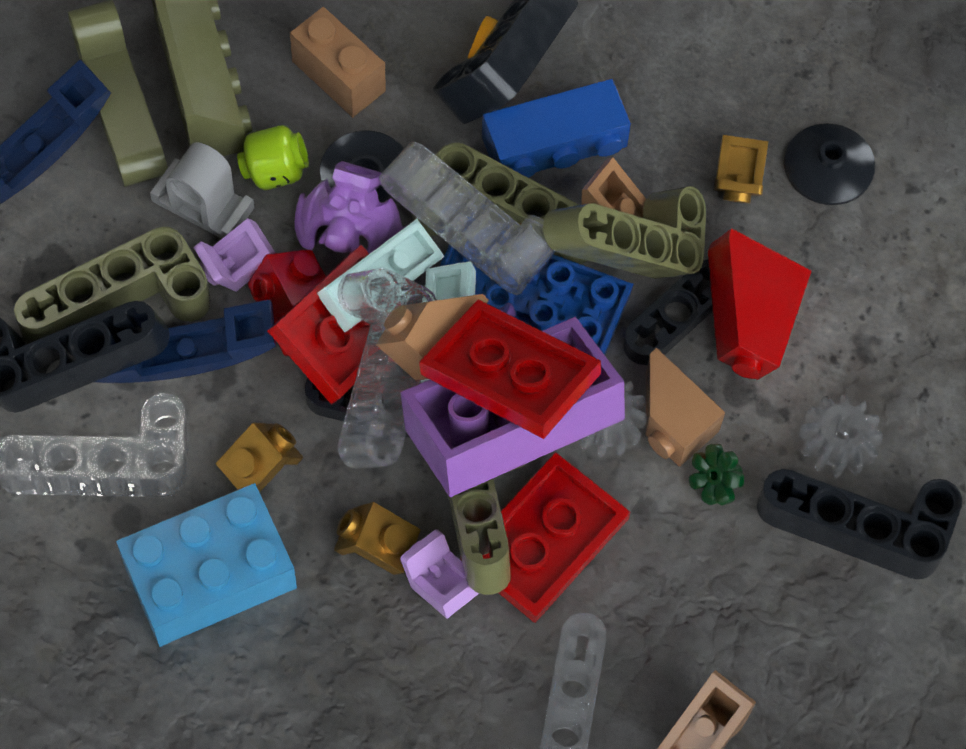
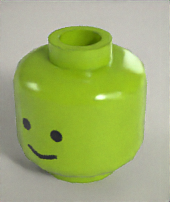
(273, 157)

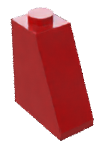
(753, 302)

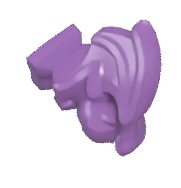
(348, 210)

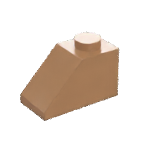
(417, 328)
(677, 411)

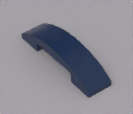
(52, 129)
(205, 345)

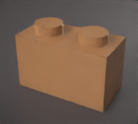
(338, 61)

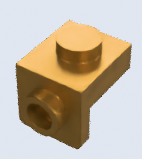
(740, 168)
(259, 455)
(376, 536)

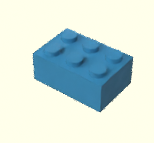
(207, 564)

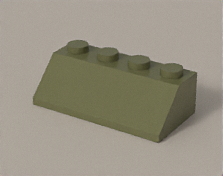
(200, 74)

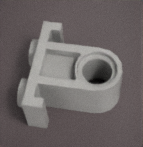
(202, 191)

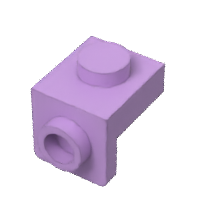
(235, 256)
(437, 574)

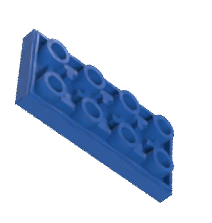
(558, 294)

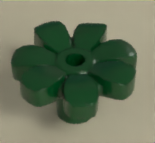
(717, 475)

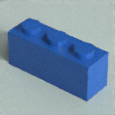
(558, 129)

